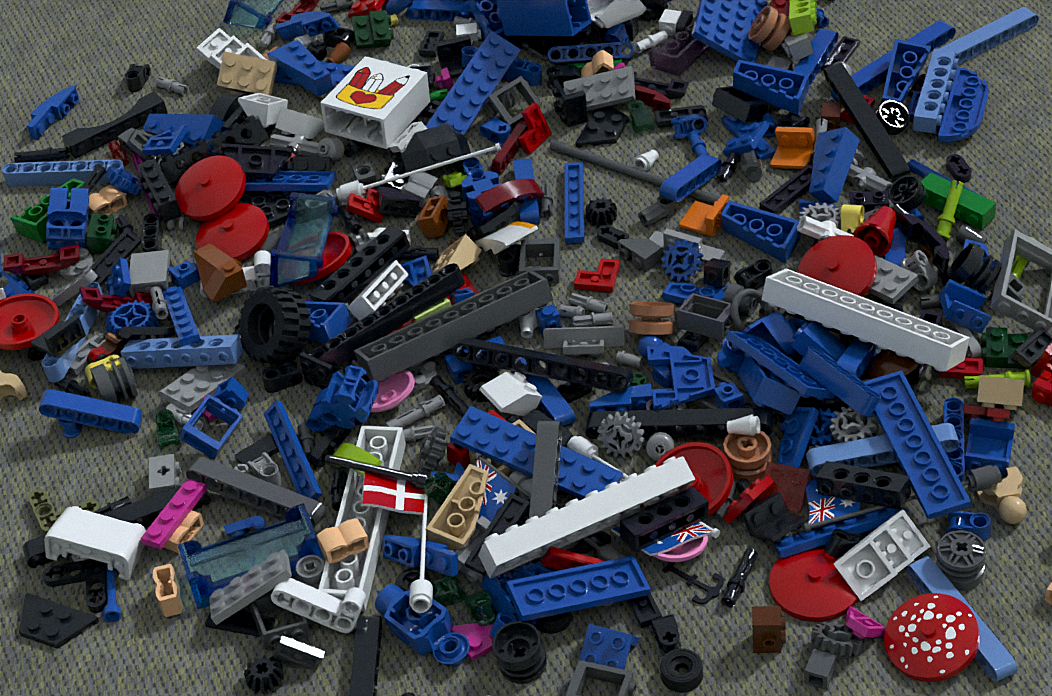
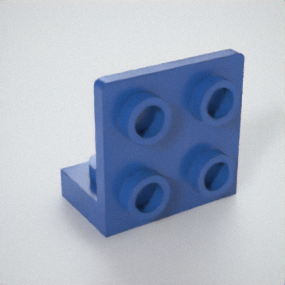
(607, 646)

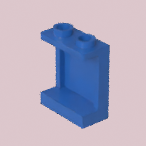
(963, 306)
(989, 444)

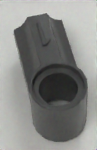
(661, 209)

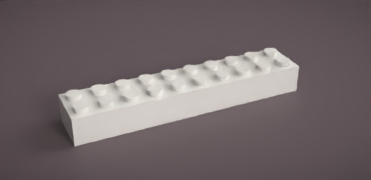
(866, 319)
(584, 517)
(359, 569)

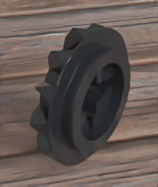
(408, 576)

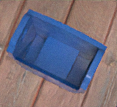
(775, 331)

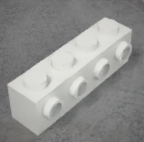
(378, 291)

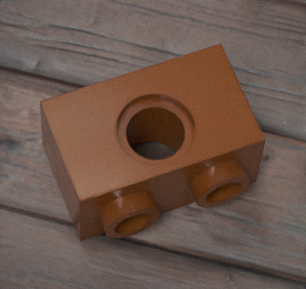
(434, 217)

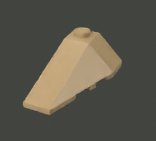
(462, 252)
(458, 514)

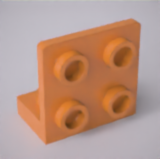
(793, 148)
(704, 217)

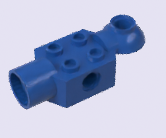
(422, 631)

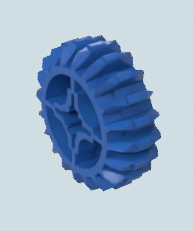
(131, 315)

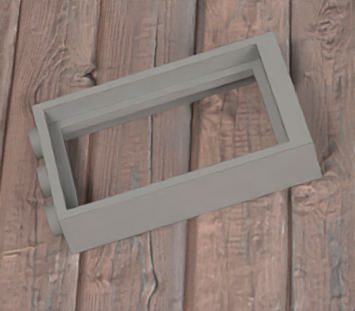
(1036, 253)

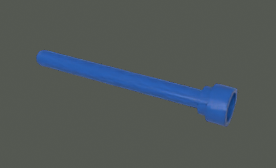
(111, 611)

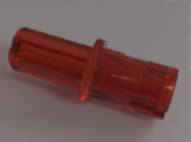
(118, 152)

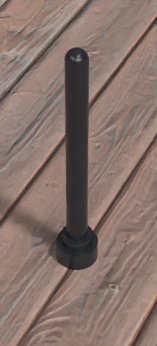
(416, 478)

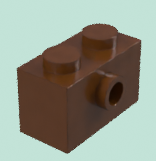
(768, 629)

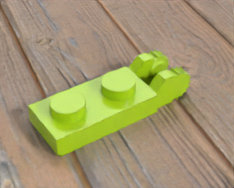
(453, 179)

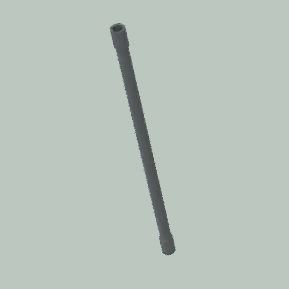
(564, 148)

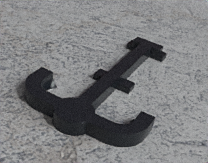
(713, 592)

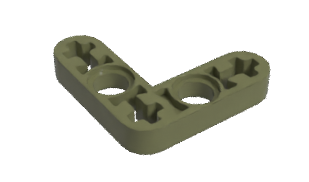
(47, 505)

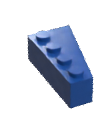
(767, 389)

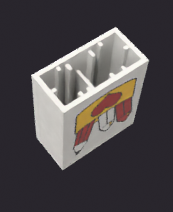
(375, 102)

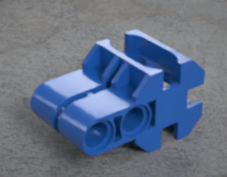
(476, 184)
(67, 218)
(343, 401)

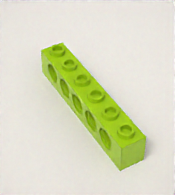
(802, 16)

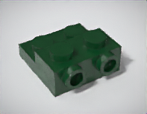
(372, 30)
(1000, 347)

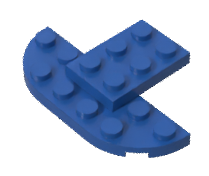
(964, 106)

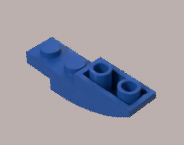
(306, 23)
(53, 108)
(631, 399)
(408, 552)

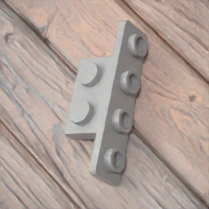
(669, 237)
(583, 339)

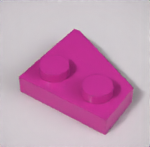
(863, 625)
(479, 639)

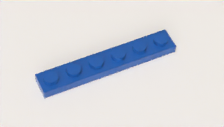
(574, 203)
(181, 316)
(291, 451)
(808, 540)

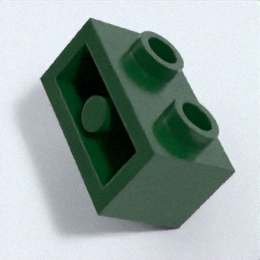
(101, 232)

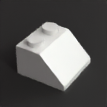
(264, 105)
(299, 124)
(512, 393)

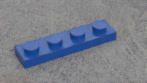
(739, 129)

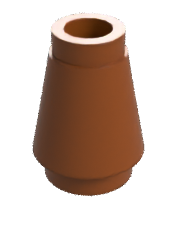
(339, 53)

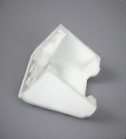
(613, 12)
(97, 539)

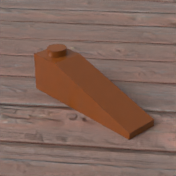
(218, 273)

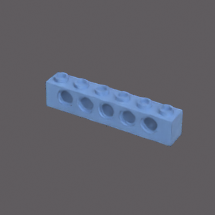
(935, 91)
(169, 353)

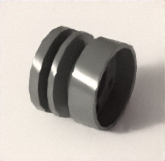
(114, 381)
(962, 559)

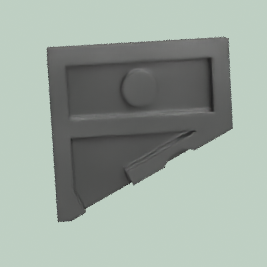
(137, 142)
(297, 654)

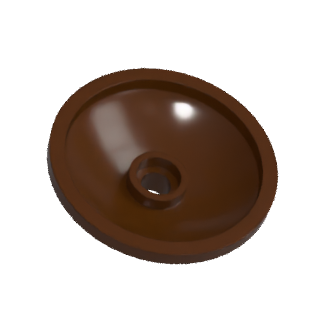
(889, 362)

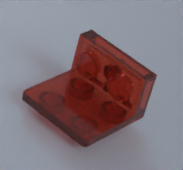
(789, 482)

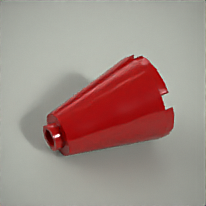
(878, 230)

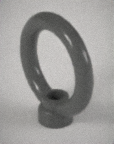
(764, 311)

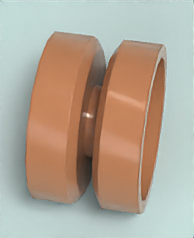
(769, 28)
(651, 318)
(748, 455)

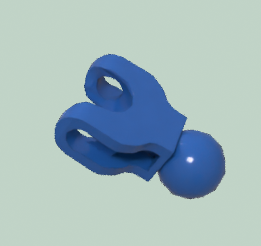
(661, 373)

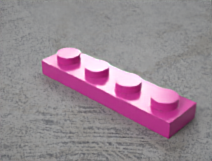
(174, 514)

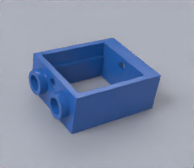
(200, 440)

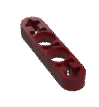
(508, 149)

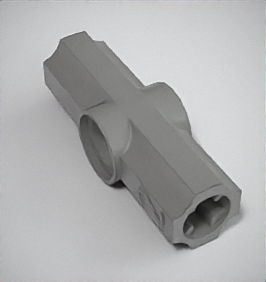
(298, 143)
(867, 179)

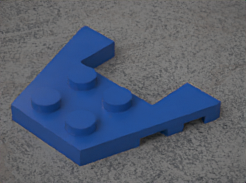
(690, 378)

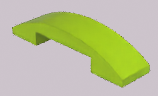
(356, 453)

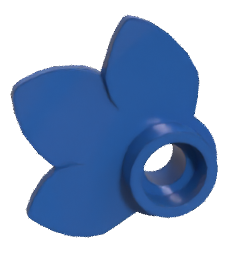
(730, 356)

